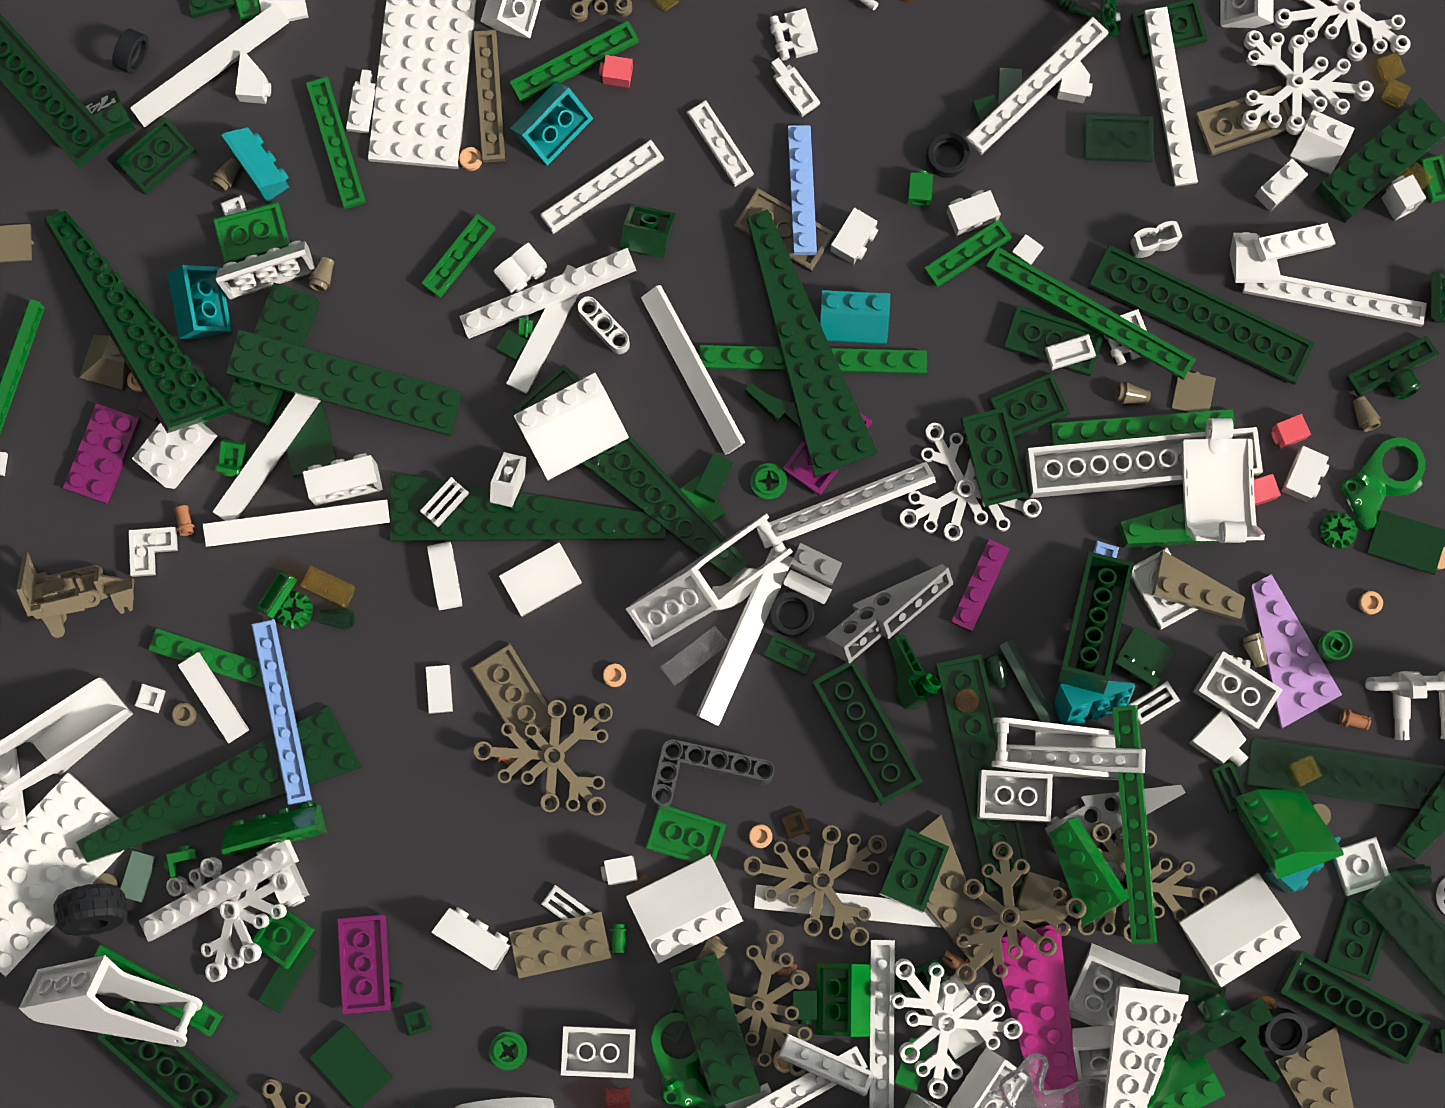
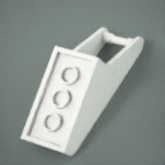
(688, 596)
(67, 732)
(1054, 735)
(67, 998)

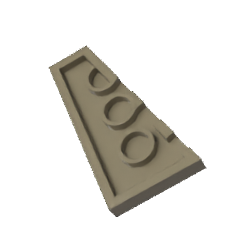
(1192, 588)

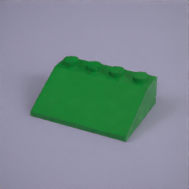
(1286, 830)
(266, 831)
(1184, 1082)

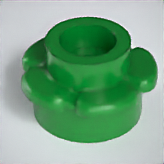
(525, 326)
(930, 684)

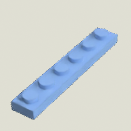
(802, 190)

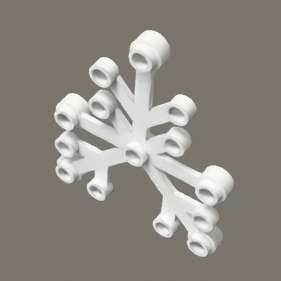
(1322, 12)
(1325, 85)
(933, 505)
(253, 897)
(929, 1001)

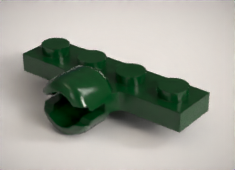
(1395, 370)
(1222, 1025)

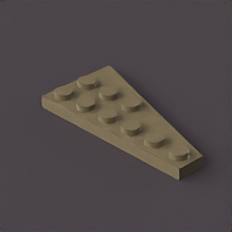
(947, 900)
(1317, 1073)

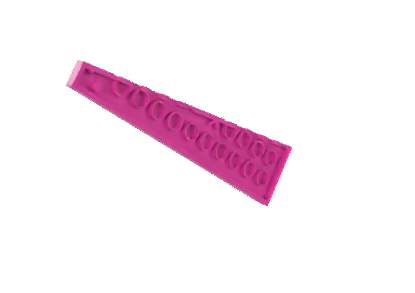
(1040, 1003)

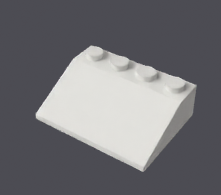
(262, 271)
(571, 426)
(684, 908)
(1239, 930)
(1097, 982)

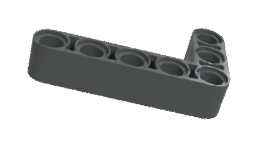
(704, 765)

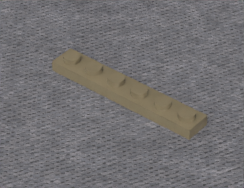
(489, 96)

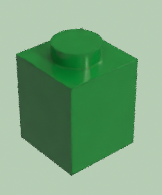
(920, 188)

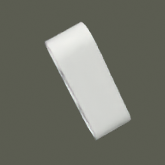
(599, 315)
(444, 576)

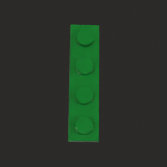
(967, 253)
(458, 256)

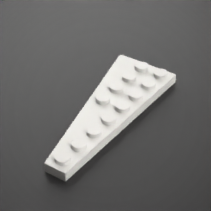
(1139, 1043)

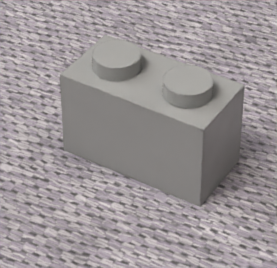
(815, 565)

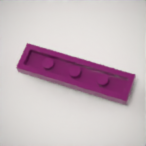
(980, 585)

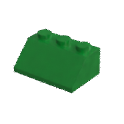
(843, 999)

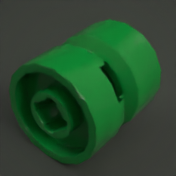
(1334, 646)

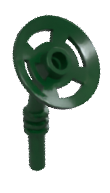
(1106, 14)

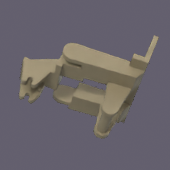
(69, 592)

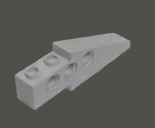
(887, 612)
(1154, 799)

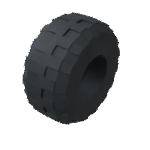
(90, 909)

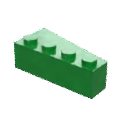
(1157, 529)
(1086, 871)

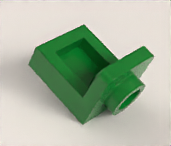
(231, 457)
(184, 854)

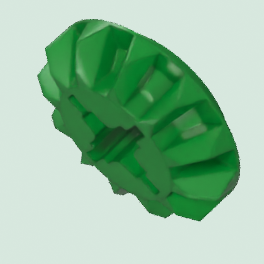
(777, 475)
(1332, 538)
(300, 618)
(507, 1062)

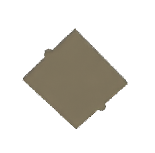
(15, 243)
(1193, 393)

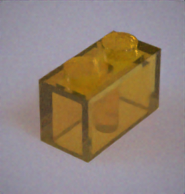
(328, 587)

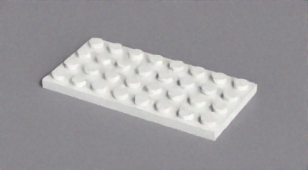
(422, 82)
(45, 861)

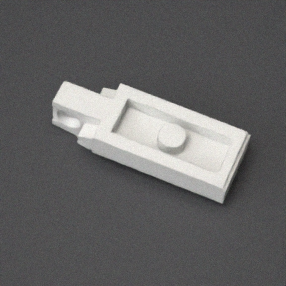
(794, 88)
(362, 104)

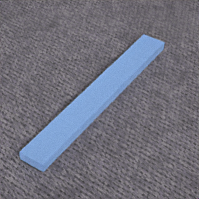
(281, 712)

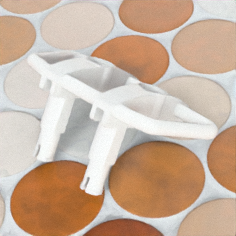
(1404, 687)

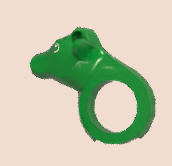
(1371, 484)
(680, 1076)

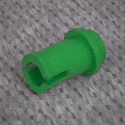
(618, 938)

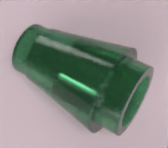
(338, 618)
(997, 670)
(1416, 874)

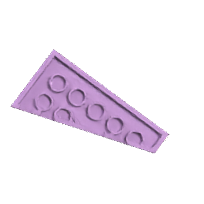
(1290, 655)

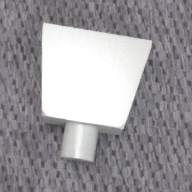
(1220, 740)

